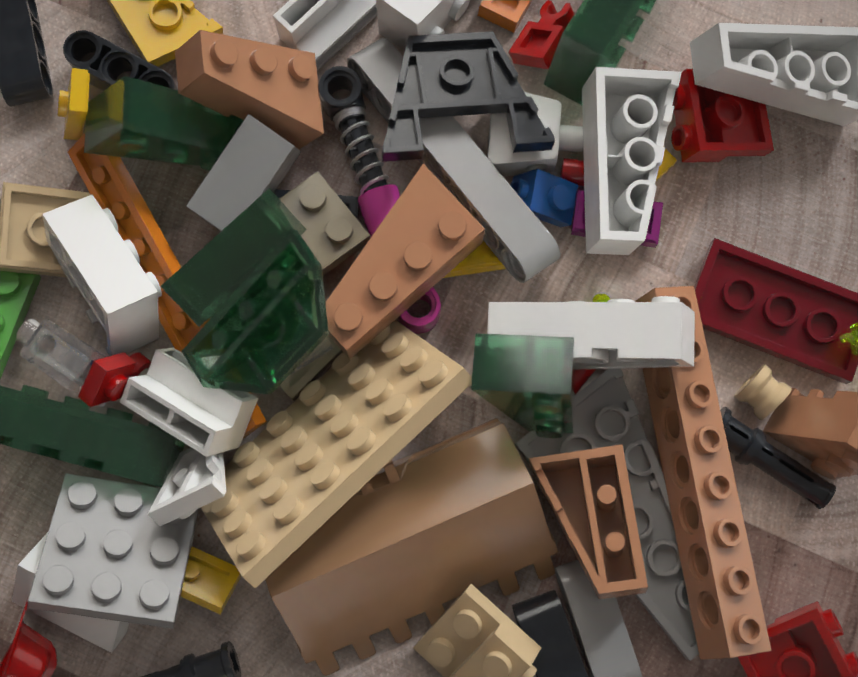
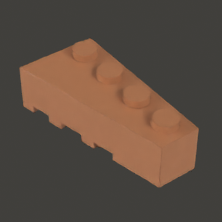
(402, 261)

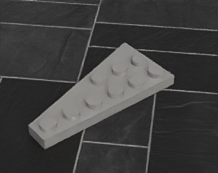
(609, 418)

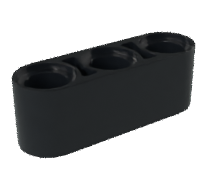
(22, 54)
(110, 61)
(548, 626)

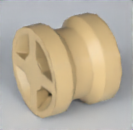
(763, 392)

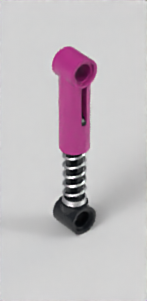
(375, 194)

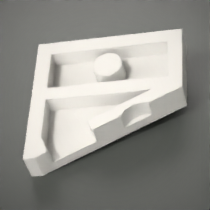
(189, 485)

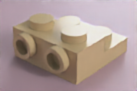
(477, 641)

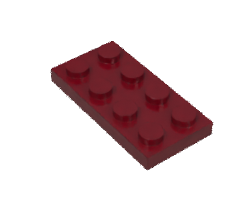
(777, 310)

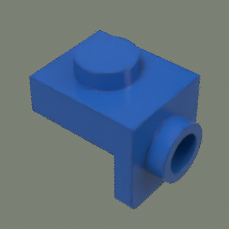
(547, 196)

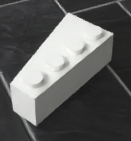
(783, 67)
(623, 148)
(608, 332)

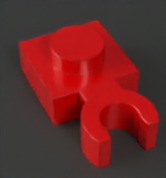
(540, 39)
(109, 377)

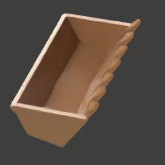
(412, 543)

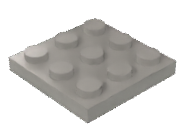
(111, 556)

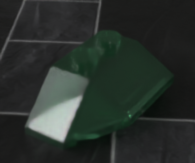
(264, 324)

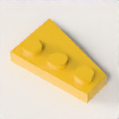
(161, 26)

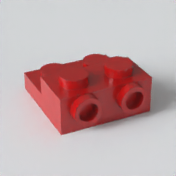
(717, 124)
(803, 646)

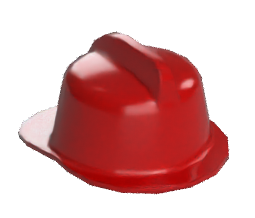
(28, 654)

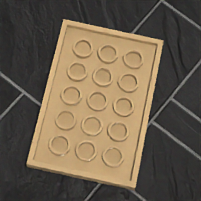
(329, 446)

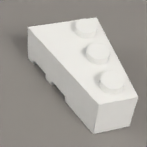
(106, 273)

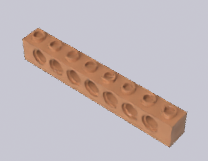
(705, 501)

